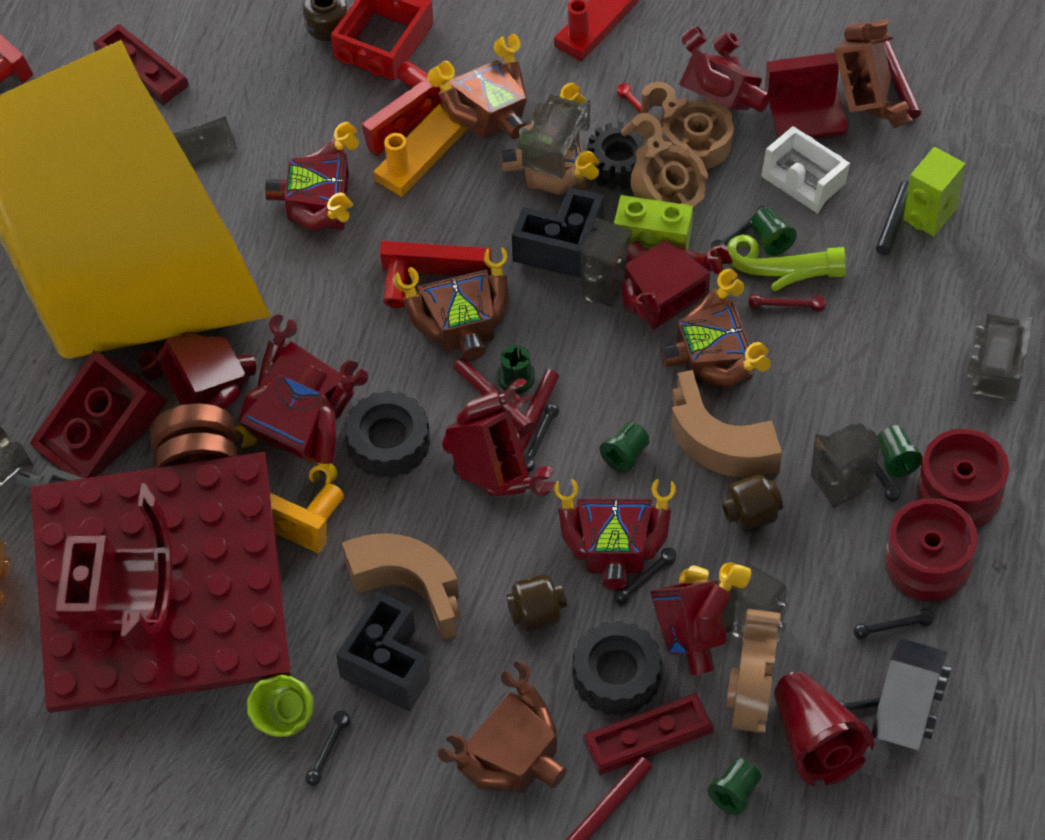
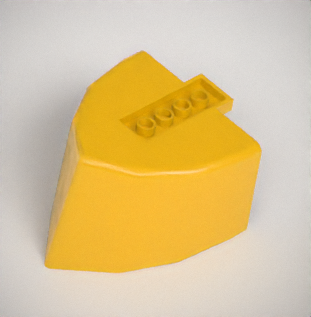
(111, 214)

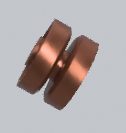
(192, 435)

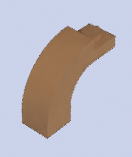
(717, 445)
(405, 562)

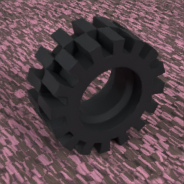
(609, 141)

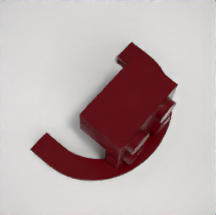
(118, 586)

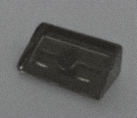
(206, 141)

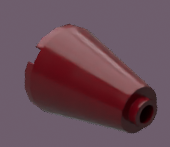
(820, 731)

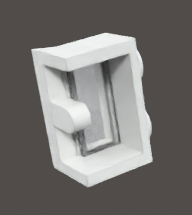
(804, 168)

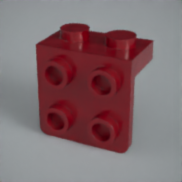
(806, 95)

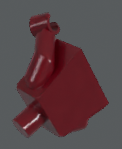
(721, 77)
(667, 279)
(292, 360)
(199, 369)
(488, 446)

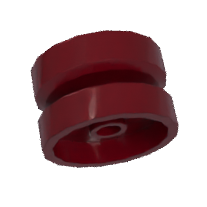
(966, 471)
(930, 549)

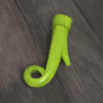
(790, 267)

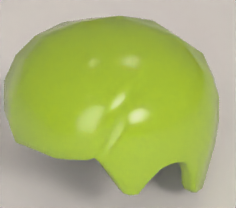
(280, 706)

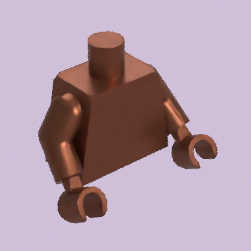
(867, 72)
(512, 743)

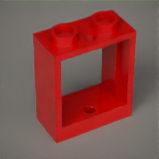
(348, 50)

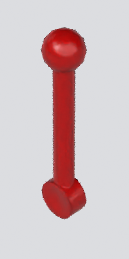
(624, 91)

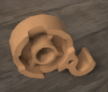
(692, 124)
(662, 160)
(752, 682)

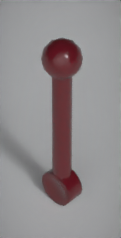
(817, 303)

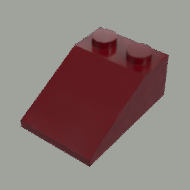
(97, 417)

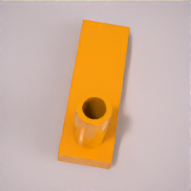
(413, 156)
(307, 525)

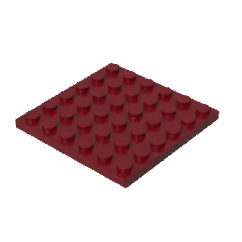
(225, 592)

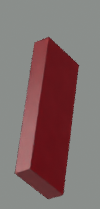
(157, 75)
(647, 733)

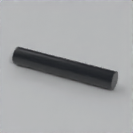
(893, 220)

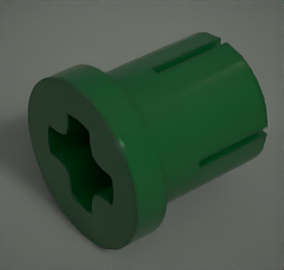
(774, 233)
(517, 364)
(624, 447)
(899, 453)
(731, 790)

